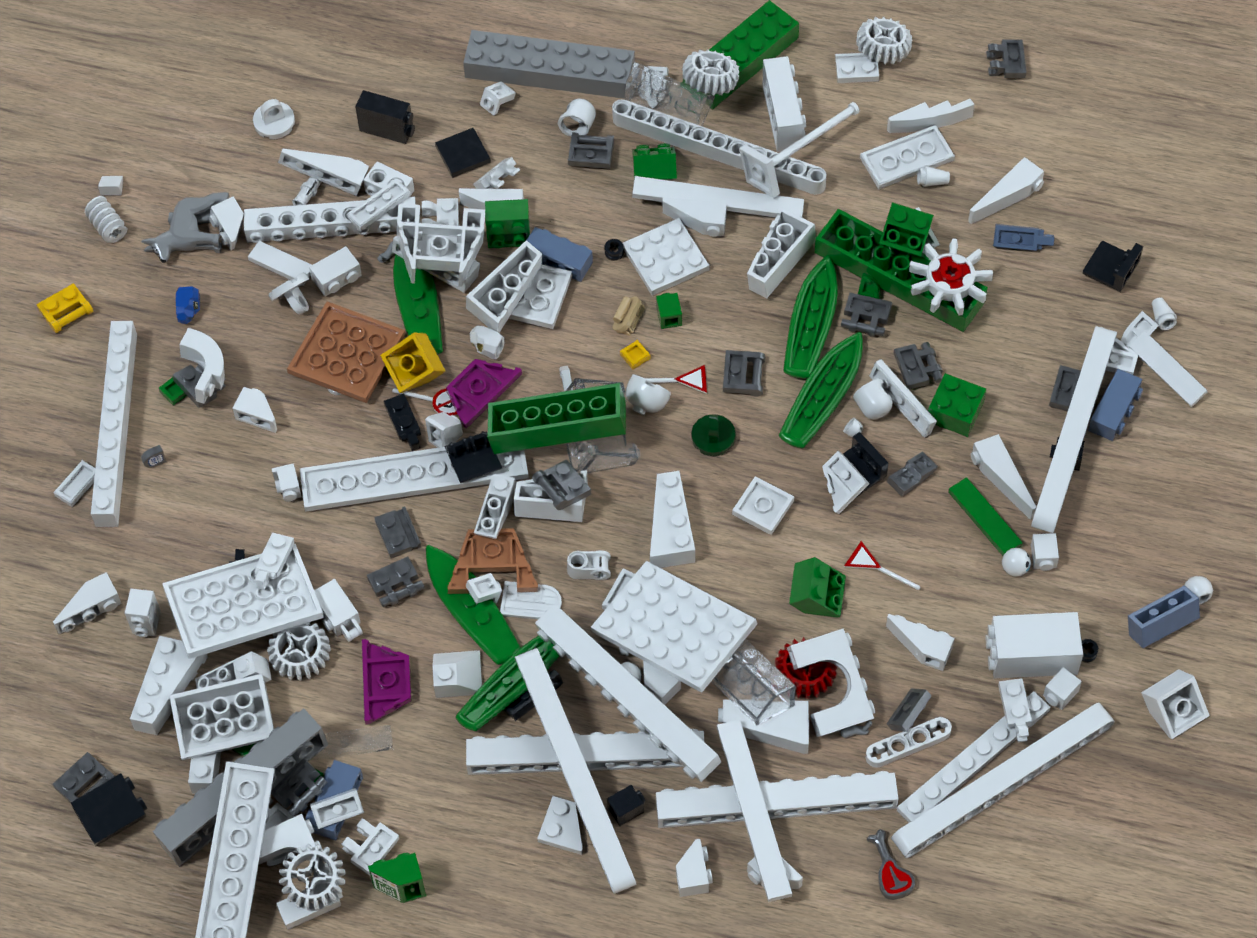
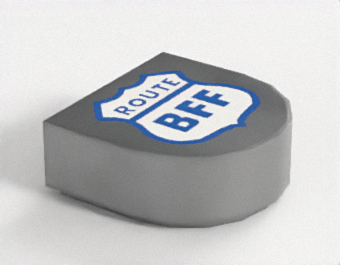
(153, 457)

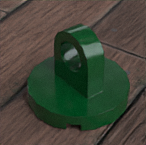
(713, 435)

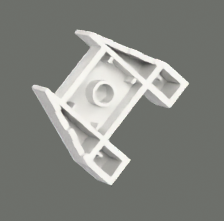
(437, 244)

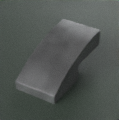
(913, 474)

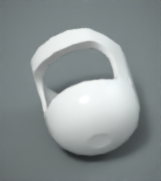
(580, 111)
(873, 399)

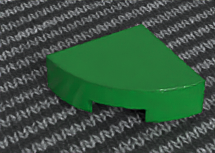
(869, 287)

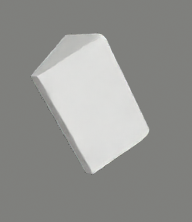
(336, 808)

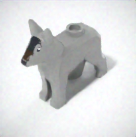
(184, 228)

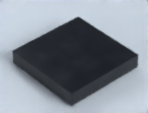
(462, 152)

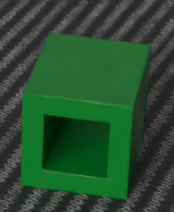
(669, 310)

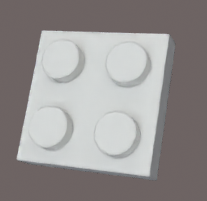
(763, 505)

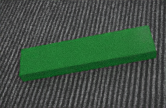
(984, 516)

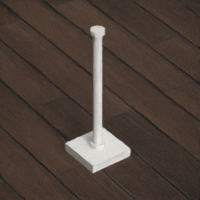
(760, 169)

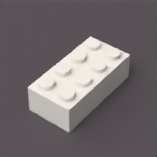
(782, 102)

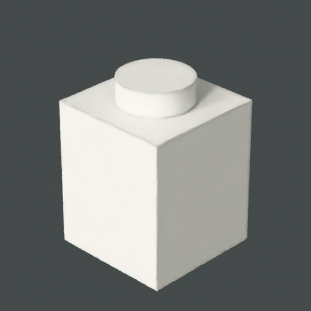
(1044, 551)
(1062, 688)

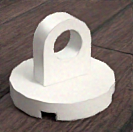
(273, 119)
(291, 291)

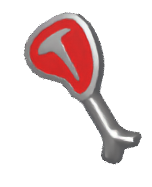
(892, 879)

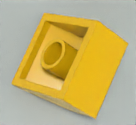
(412, 362)

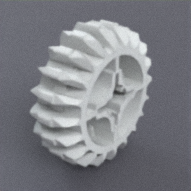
(884, 40)
(710, 72)
(309, 637)
(291, 873)

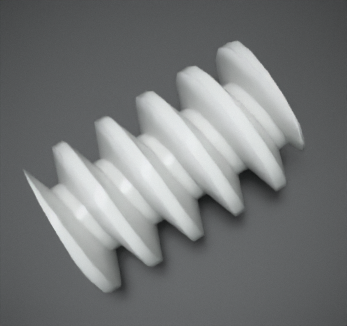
(105, 219)

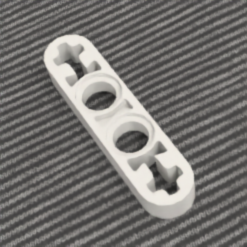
(906, 739)

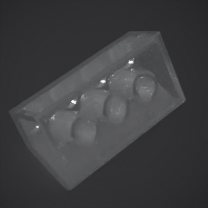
(666, 95)
(755, 684)

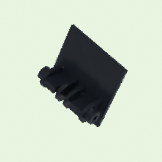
(472, 457)

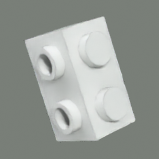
(335, 271)

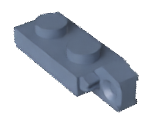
(1021, 237)

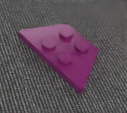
(478, 386)
(384, 681)

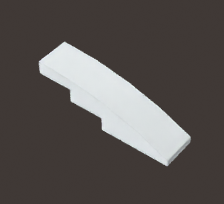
(923, 117)

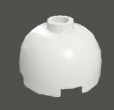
(645, 395)

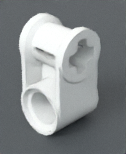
(590, 565)

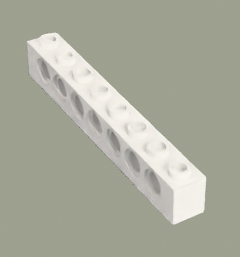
(319, 214)

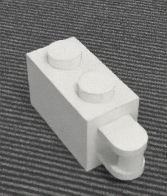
(338, 611)

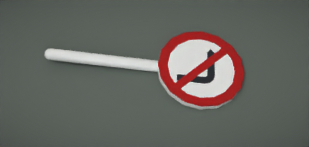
(440, 401)

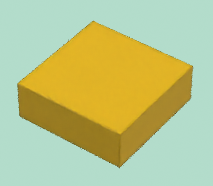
(635, 354)

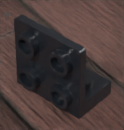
(1113, 265)
(867, 460)

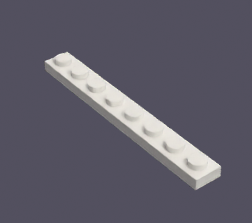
(967, 763)

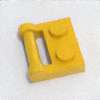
(61, 304)

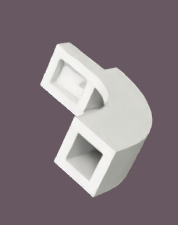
(204, 351)

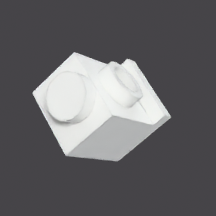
(287, 482)

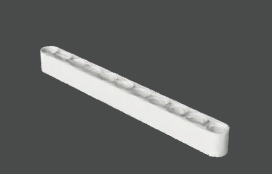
(712, 144)
(1074, 430)
(575, 771)
(1002, 780)

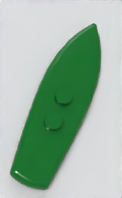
(418, 303)
(811, 319)
(823, 391)
(480, 620)
(502, 687)

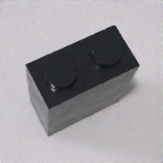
(384, 117)
(109, 809)

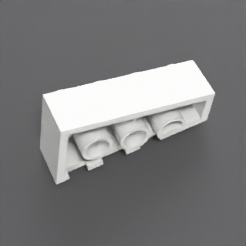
(780, 251)
(503, 288)
(671, 529)
(166, 675)

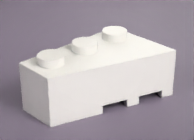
(534, 502)

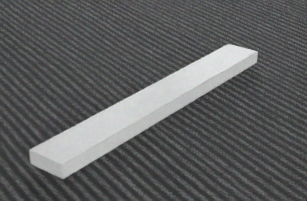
(736, 200)
(754, 811)

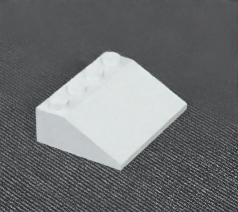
(222, 716)

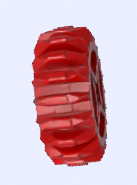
(806, 686)

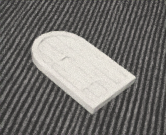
(528, 604)

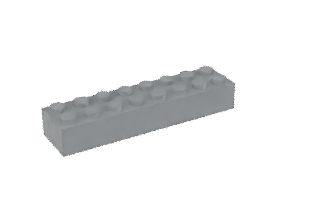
(548, 64)
(194, 822)

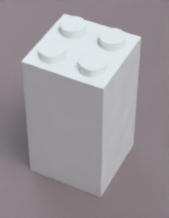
(1034, 645)

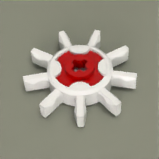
(950, 277)

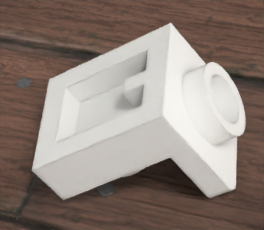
(495, 96)
(484, 588)

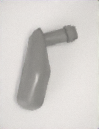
(386, 255)
(856, 730)

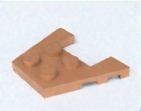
(492, 555)

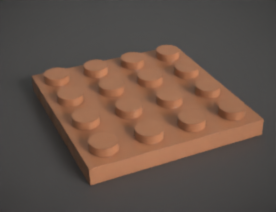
(345, 352)

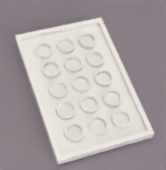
(227, 609)
(674, 626)

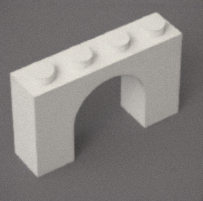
(836, 650)
(285, 839)

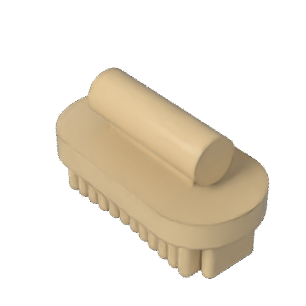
(628, 315)

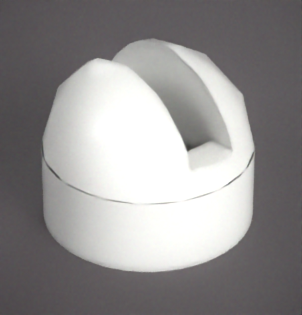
(853, 427)

